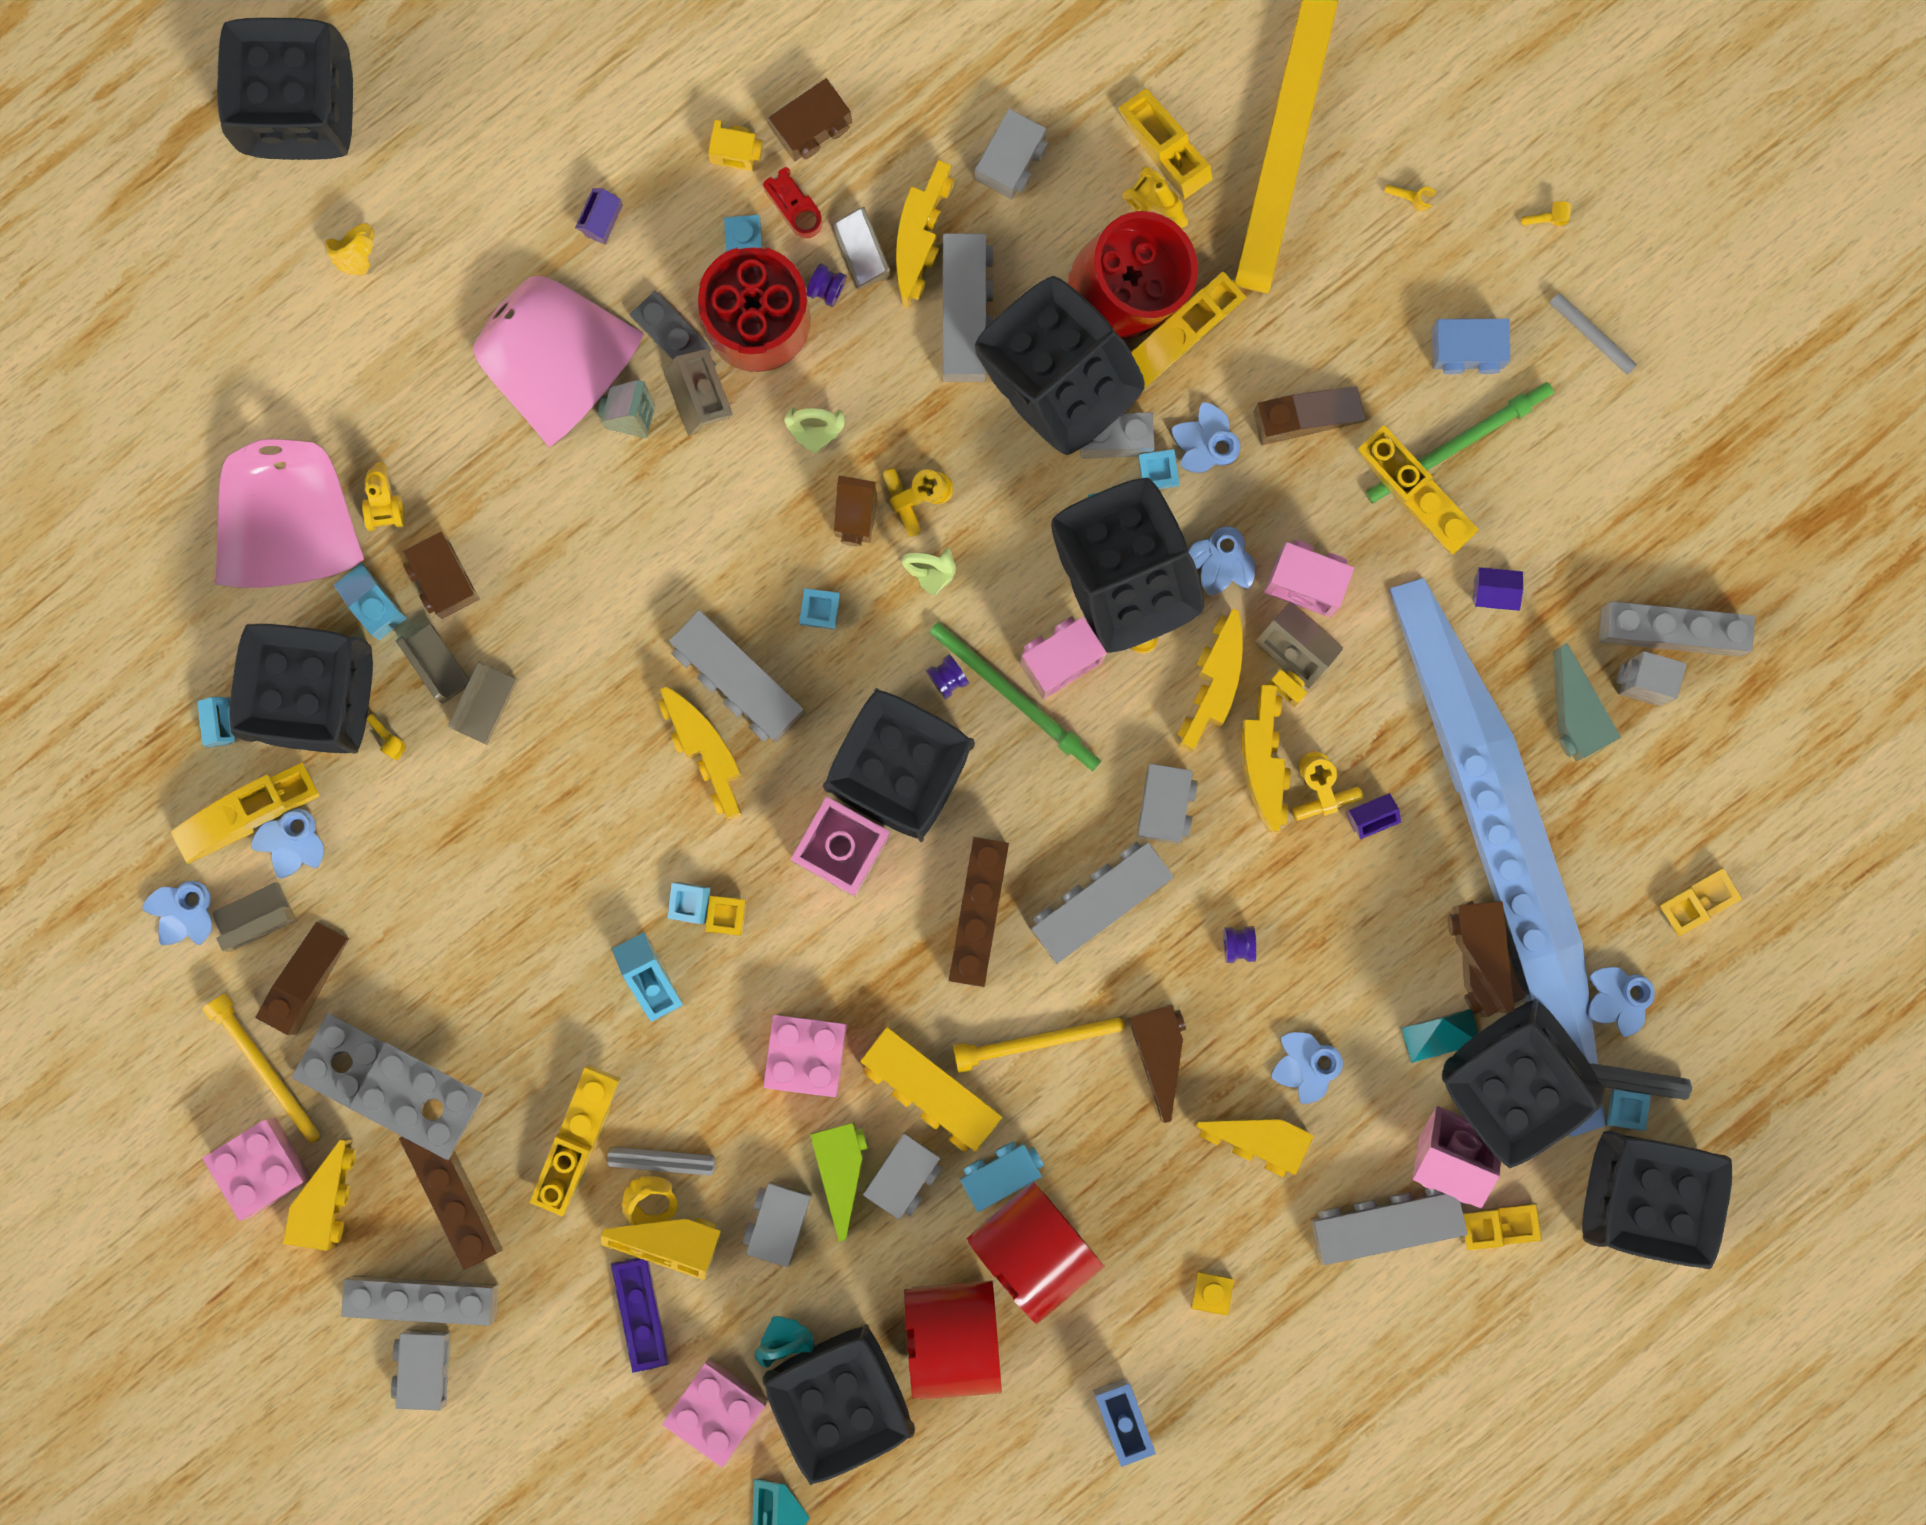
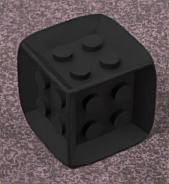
(285, 88)
(1060, 365)
(1128, 564)
(301, 688)
(898, 764)
(1523, 1084)
(1657, 1200)
(838, 1405)

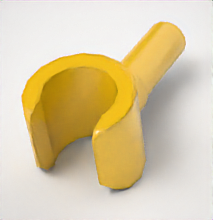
(1413, 196)
(1559, 217)
(392, 746)

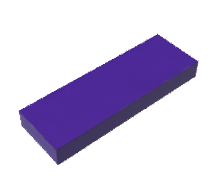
(640, 1314)

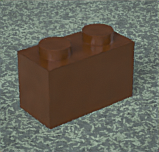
(811, 120)
(440, 576)

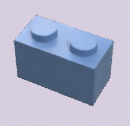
(1471, 345)
(1124, 1422)

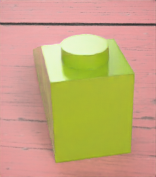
(840, 1164)

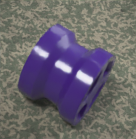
(826, 285)
(947, 677)
(1239, 944)

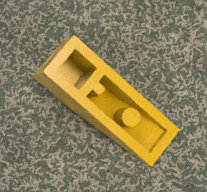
(674, 1244)

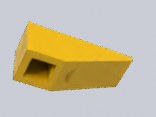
(1267, 1139)
(316, 1210)

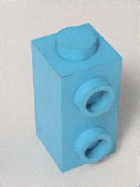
(1002, 1176)

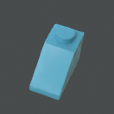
(369, 602)
(646, 976)

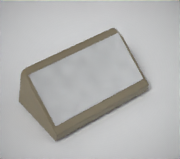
(861, 248)

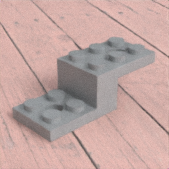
(388, 1086)

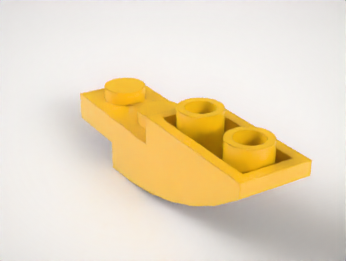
(915, 244)
(1187, 327)
(1416, 490)
(1222, 669)
(698, 737)
(1265, 775)
(243, 810)
(575, 1140)

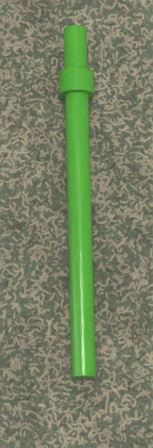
(1517, 407)
(1068, 742)

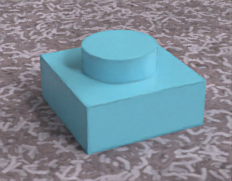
(743, 232)
(1160, 468)
(819, 609)
(688, 902)
(1628, 1109)

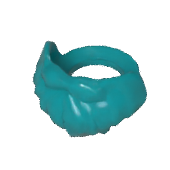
(781, 1339)

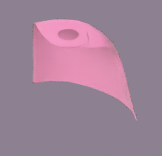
(553, 354)
(282, 521)

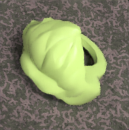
(814, 426)
(930, 570)

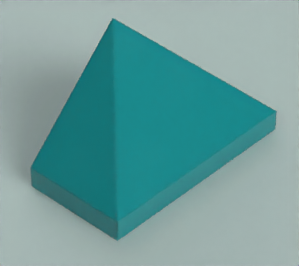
(1439, 1035)
(776, 1505)

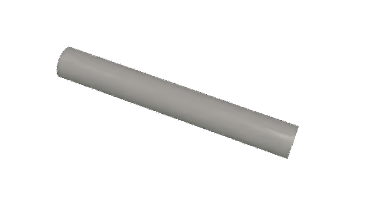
(1595, 335)

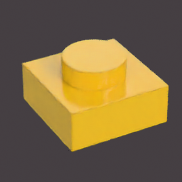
(1289, 686)
(725, 915)
(1212, 1293)

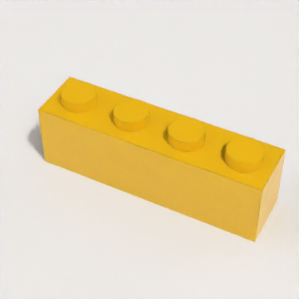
(930, 1089)

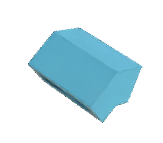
(209, 721)

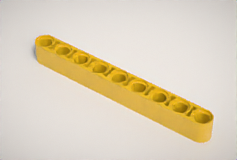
(1285, 145)

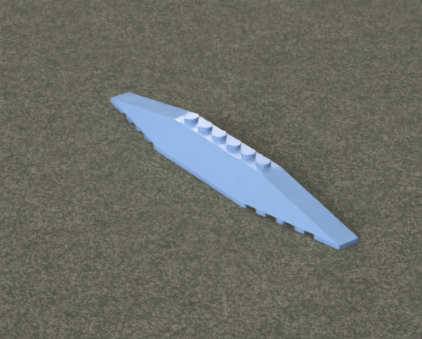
(1503, 820)

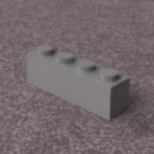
(965, 304)
(1676, 629)
(737, 677)
(1102, 902)
(1387, 1226)
(420, 1300)

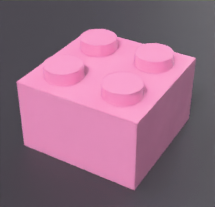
(1309, 578)
(1062, 657)
(840, 846)
(805, 1056)
(1455, 1159)
(257, 1168)
(715, 1412)

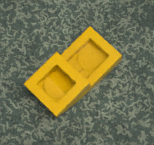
(1700, 901)
(1502, 1226)

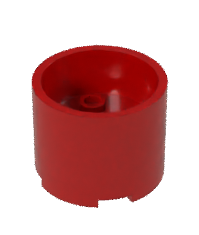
(1148, 253)
(753, 337)
(1034, 1253)
(952, 1340)

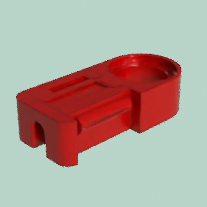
(791, 202)

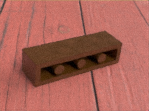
(978, 912)
(454, 1204)

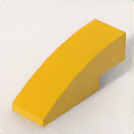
(1166, 143)

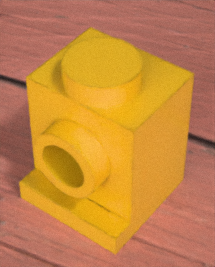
(734, 147)

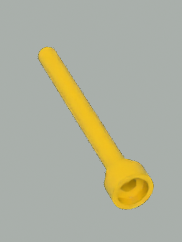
(222, 1012)
(968, 1055)

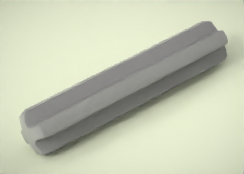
(661, 1161)

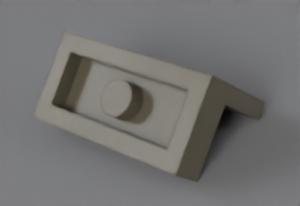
(697, 390)
(1299, 644)
(434, 663)
(482, 703)
(253, 917)

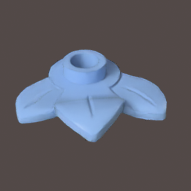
(1201, 438)
(1222, 566)
(287, 847)
(178, 916)
(1615, 1002)
(1301, 1066)

